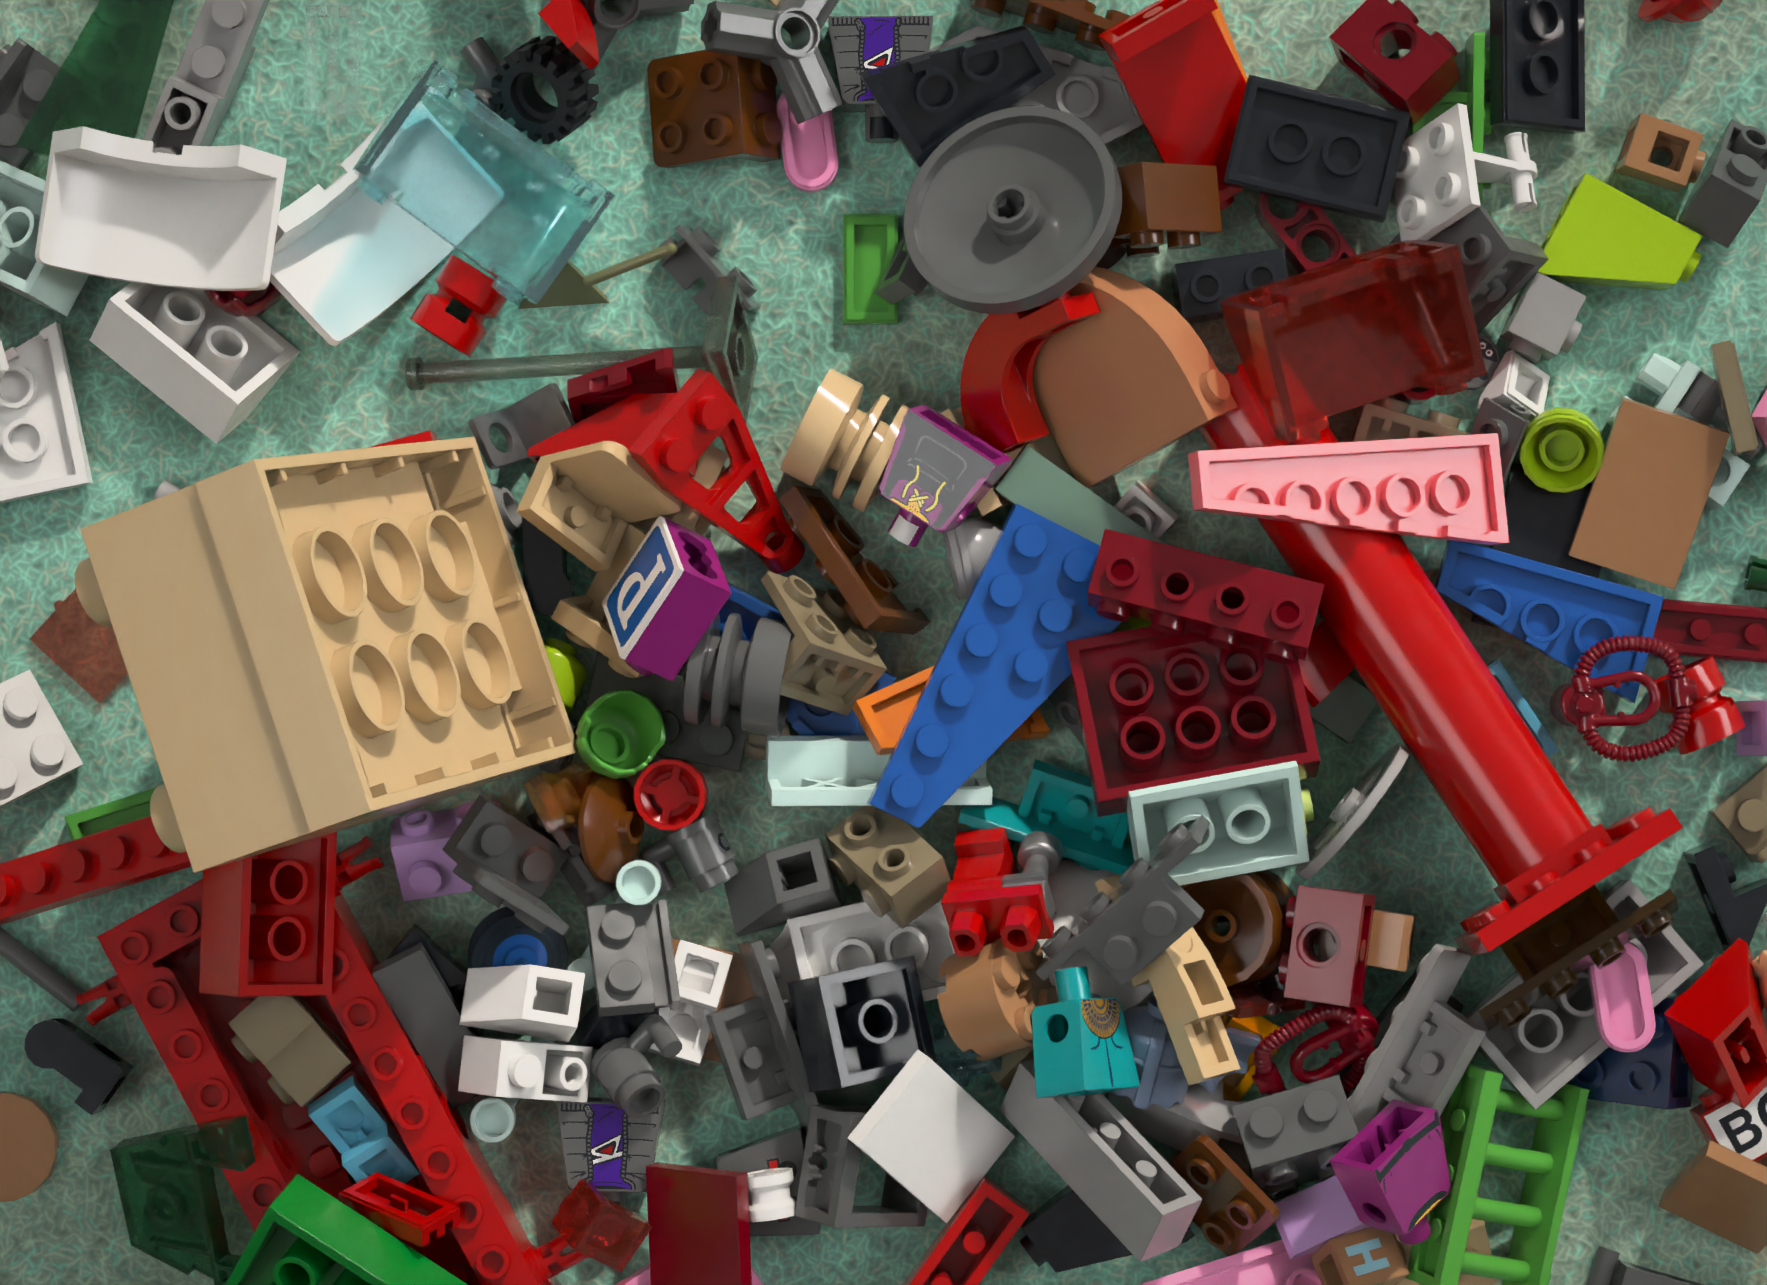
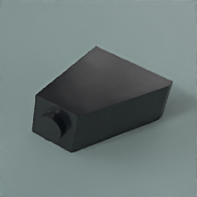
(1071, 1234)

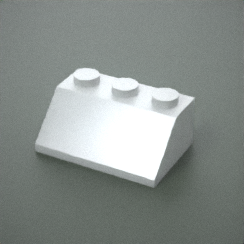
(193, 353)

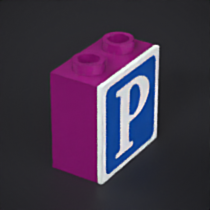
(665, 599)

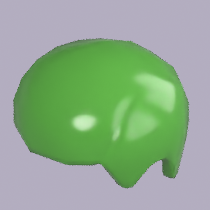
(620, 733)

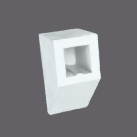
(523, 1000)
(525, 1069)

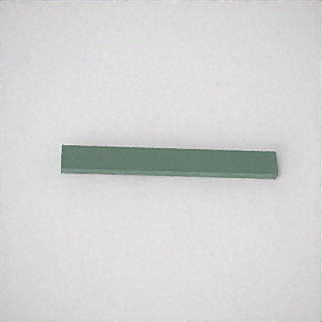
(1062, 499)

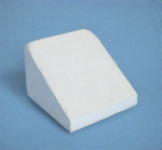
(1517, 383)

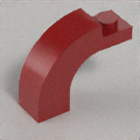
(999, 369)

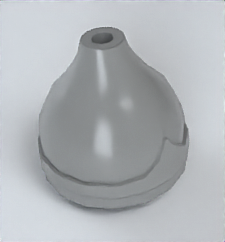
(968, 551)

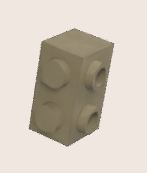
(888, 864)

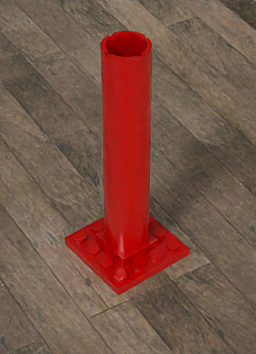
(1448, 710)

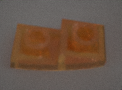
(559, 795)

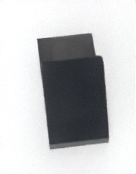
(1731, 912)

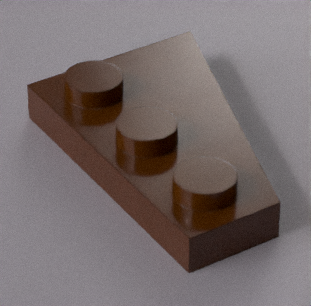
(838, 560)

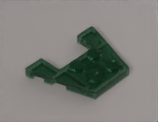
(173, 1194)

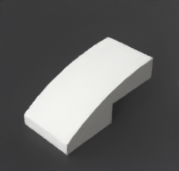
(700, 983)

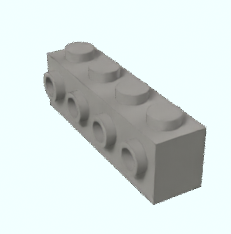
(1105, 1164)

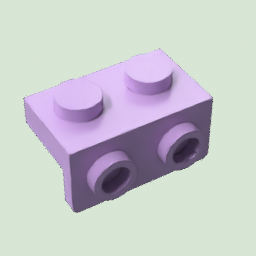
(418, 853)

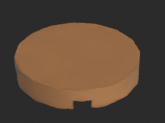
(26, 1146)

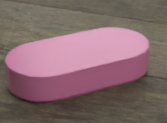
(808, 149)
(1623, 1002)

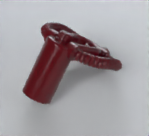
(1583, 702)
(1349, 1026)

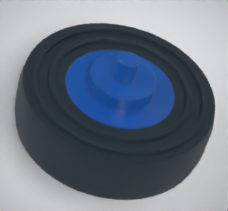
(509, 942)

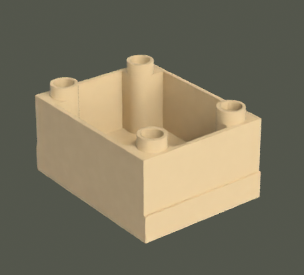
(323, 643)

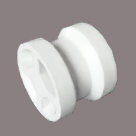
(770, 1194)

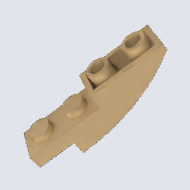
(1191, 1002)

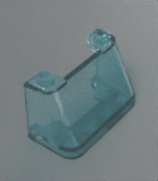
(480, 184)

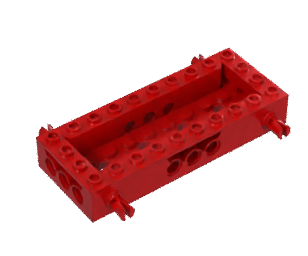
(160, 974)

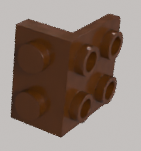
(712, 109)
(1231, 1204)

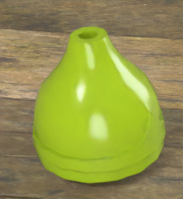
(1561, 450)

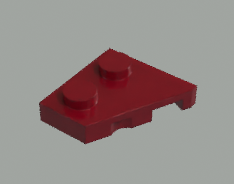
(604, 387)

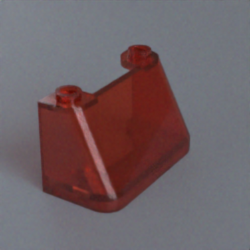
(1356, 334)

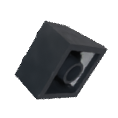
(860, 1023)

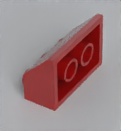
(270, 922)

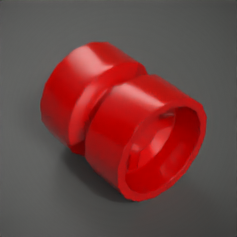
(471, 289)
(1712, 715)
(671, 794)

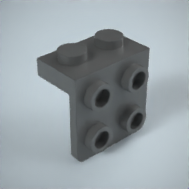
(1294, 1135)

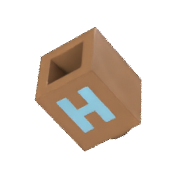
(1361, 1259)

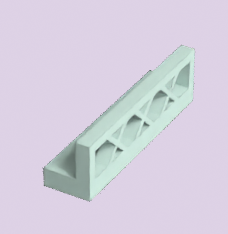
(841, 773)

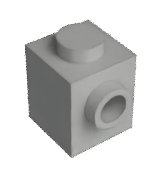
(1543, 319)

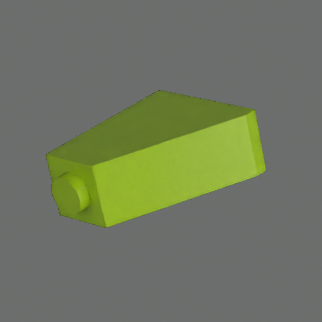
(1616, 241)

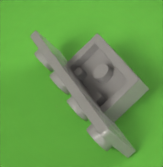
(1423, 1046)

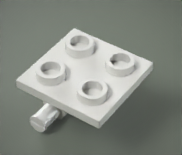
(1441, 175)

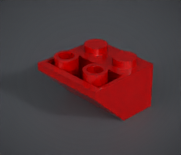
(1724, 1027)

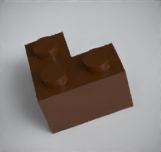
(1166, 207)

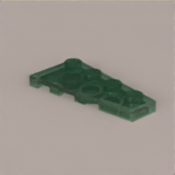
(103, 75)

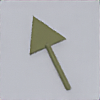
(575, 288)

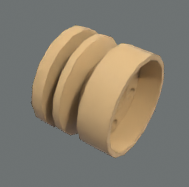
(843, 439)

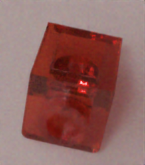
(600, 1226)

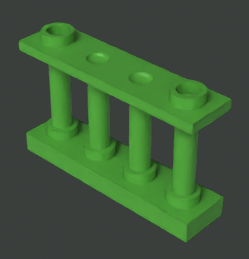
(1548, 1169)

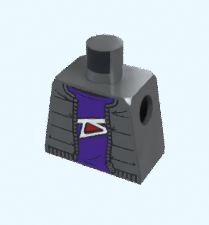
(869, 43)
(608, 1146)

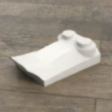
(858, 937)

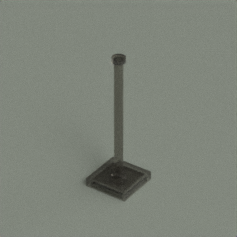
(726, 353)

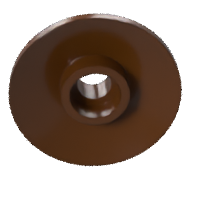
(609, 827)

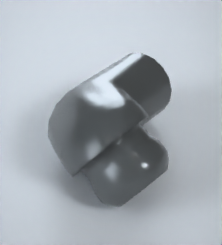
(483, 63)

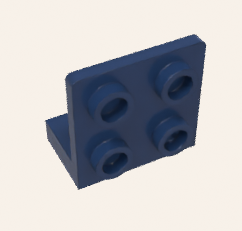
(1648, 1077)

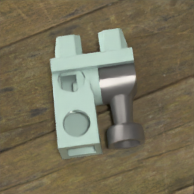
(1695, 396)

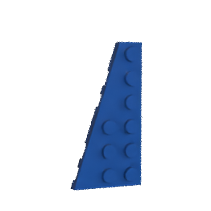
(995, 663)

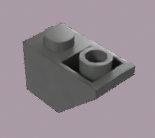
(1729, 184)
(782, 887)

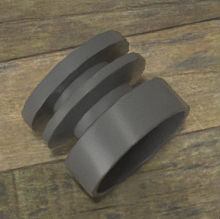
(739, 675)

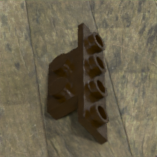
(1566, 944)

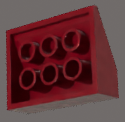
(1183, 711)

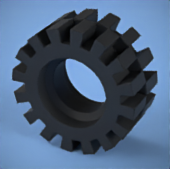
(524, 102)

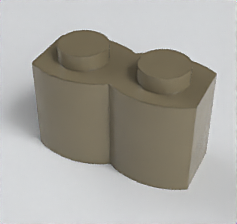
(292, 1045)

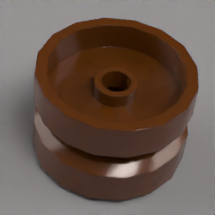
(1243, 924)

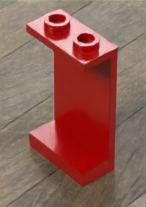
(1181, 82)

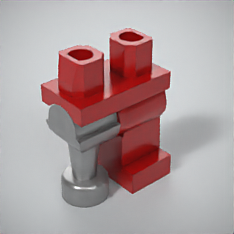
(994, 901)

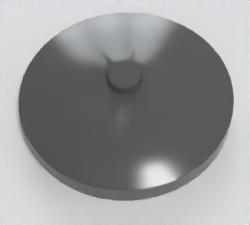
(1013, 210)

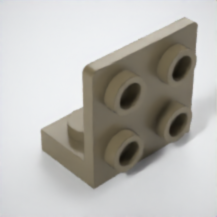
(830, 656)

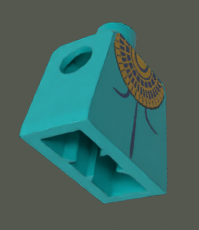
(1081, 1041)

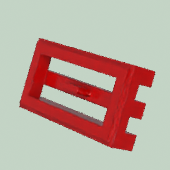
(401, 1208)

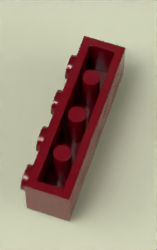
(1204, 596)

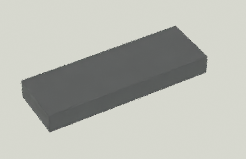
(427, 1016)

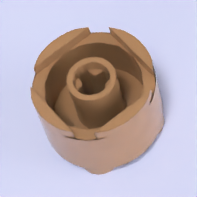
(993, 999)

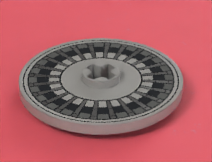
(1353, 810)

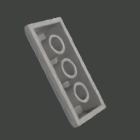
(1562, 1032)

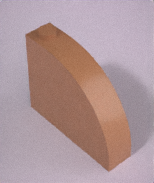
(1125, 380)

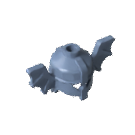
(1157, 1061)

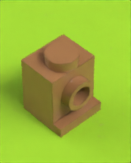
(1679, 142)

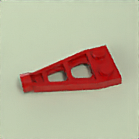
(678, 440)

